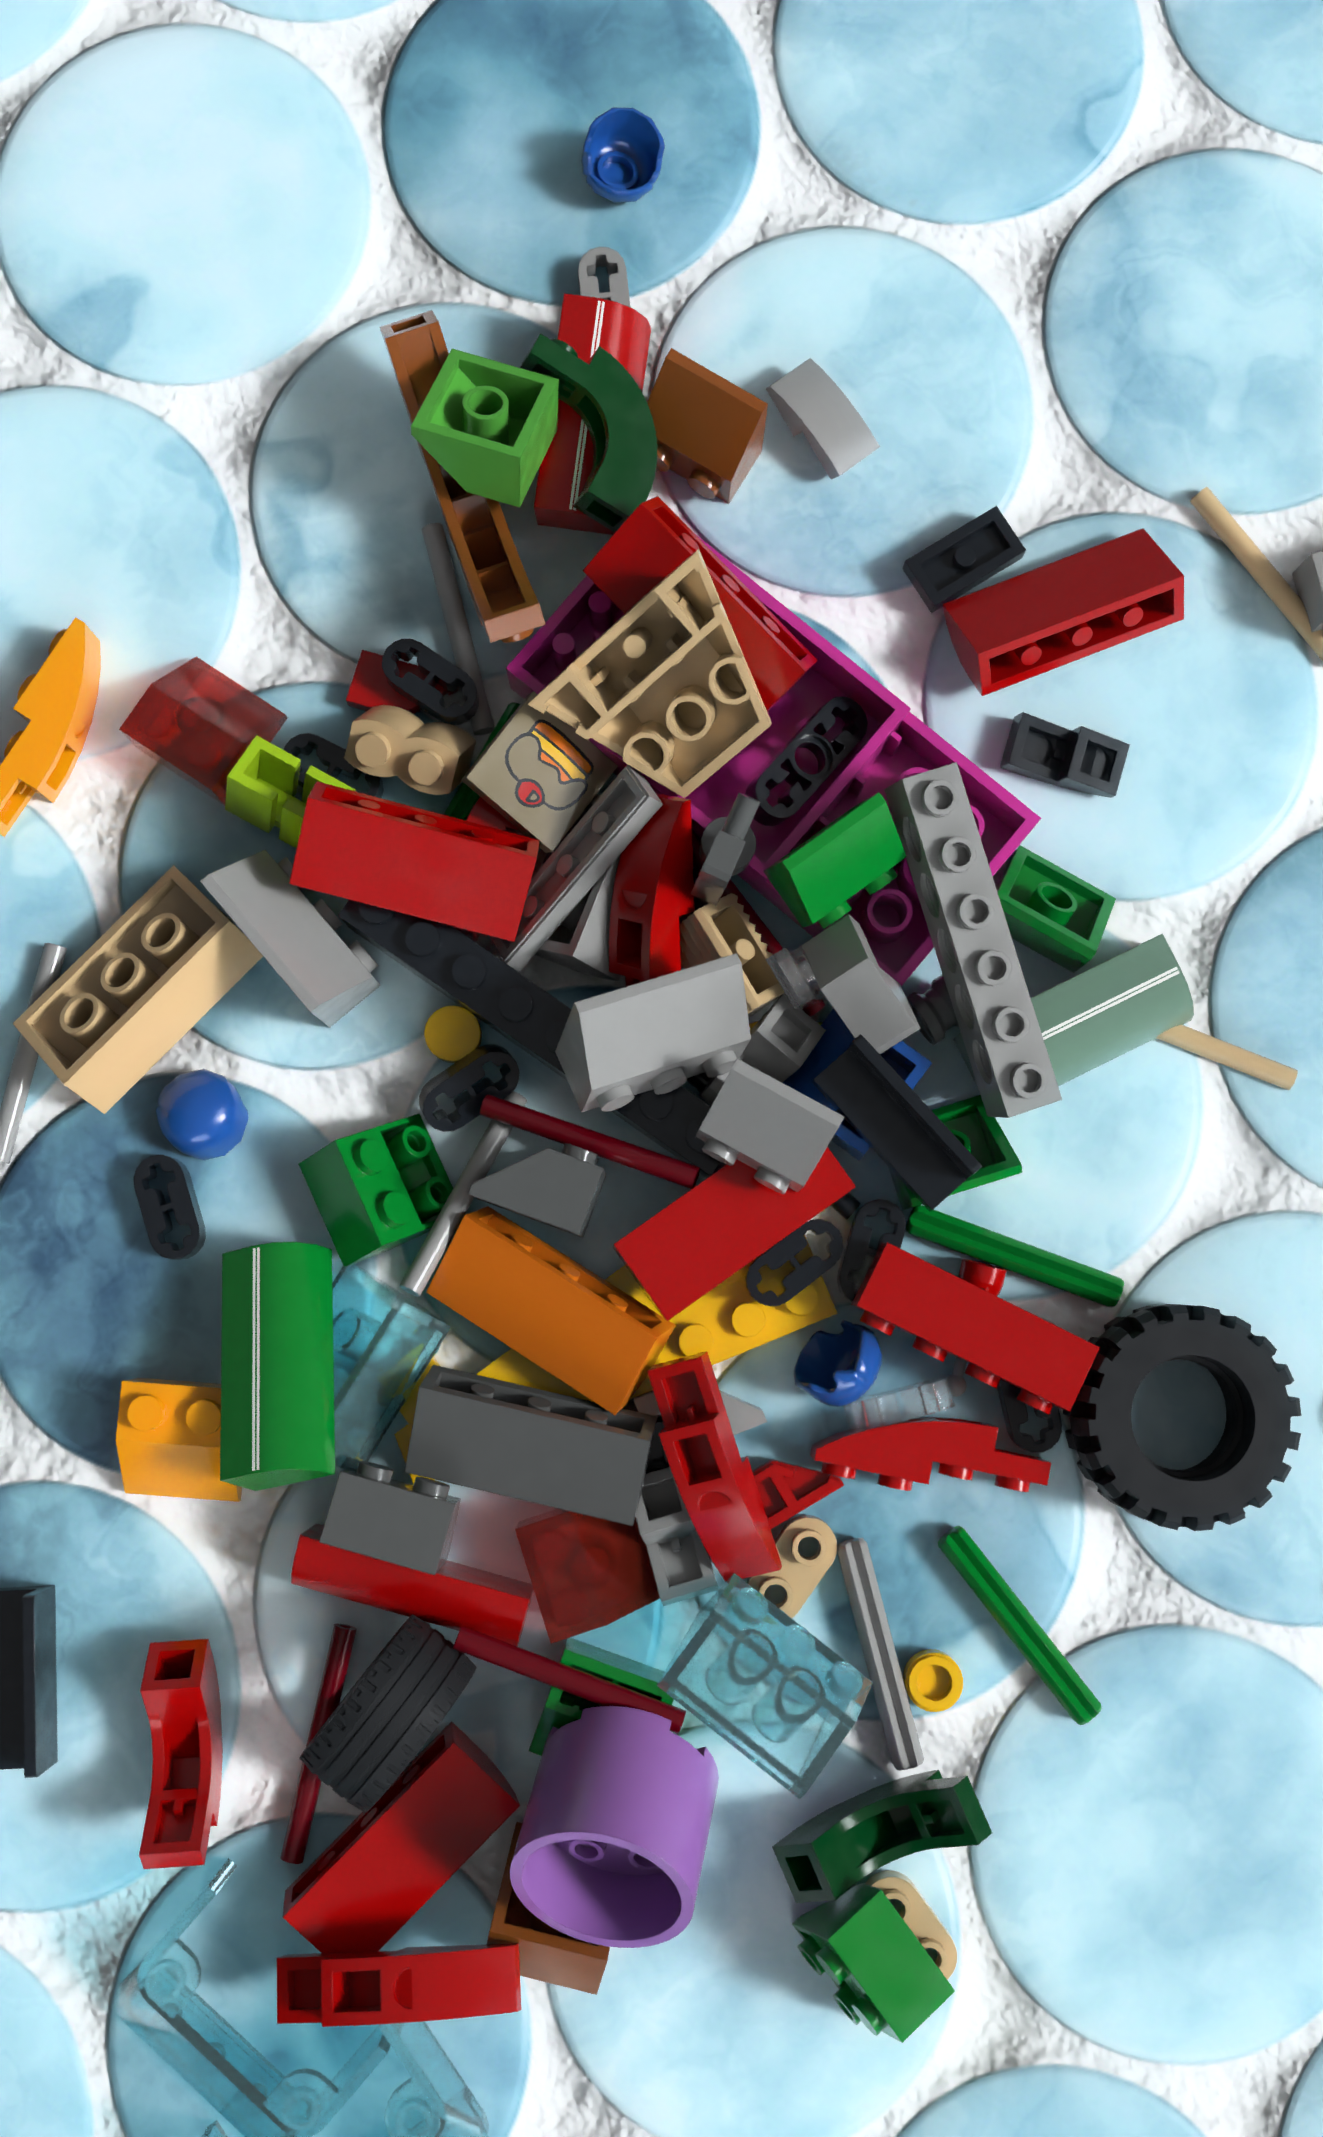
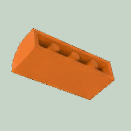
(549, 1308)

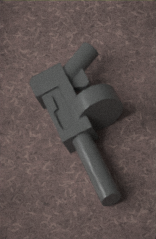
(725, 850)

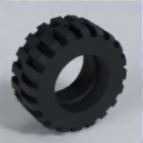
(1253, 1433)

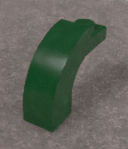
(617, 423)
(876, 1828)

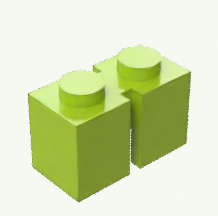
(264, 789)

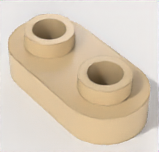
(799, 1573)
(918, 1917)

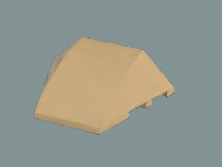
(664, 684)

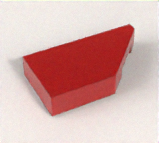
(372, 689)
(791, 1489)

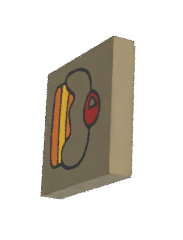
(539, 774)

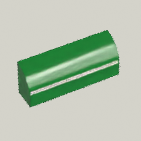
(277, 1365)

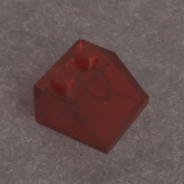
(200, 724)
(585, 1570)

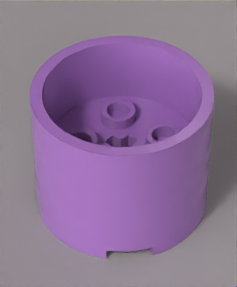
(616, 1829)

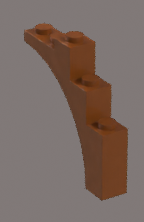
(475, 523)

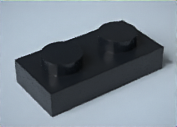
(964, 559)

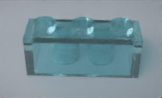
(378, 1357)
(765, 1685)

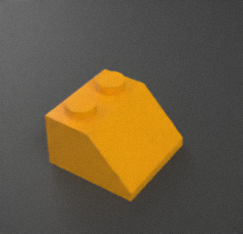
(171, 1439)

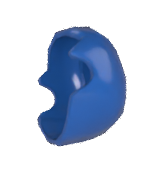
(622, 154)
(201, 1114)
(839, 1365)

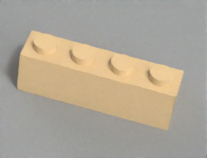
(137, 990)

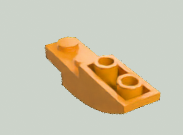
(59, 714)

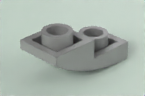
(829, 421)

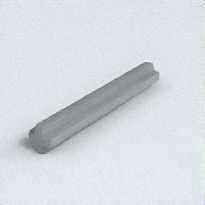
(880, 1654)

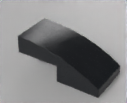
(1065, 757)

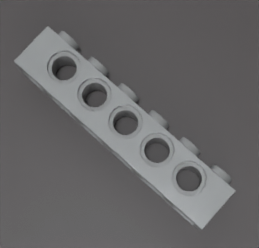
(972, 942)

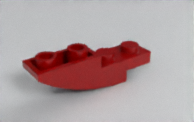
(651, 894)
(908, 1448)
(709, 1469)
(398, 1985)

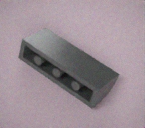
(530, 1444)

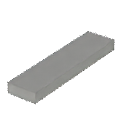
(580, 862)

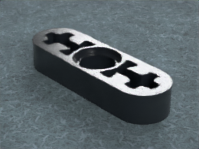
(827, 753)

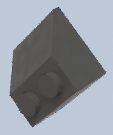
(548, 1188)
(391, 1518)

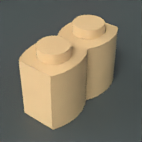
(398, 743)

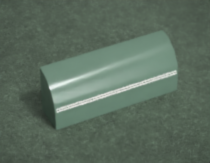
(1109, 1009)

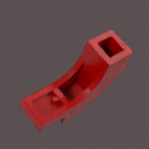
(187, 1752)

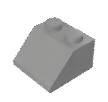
(767, 1128)

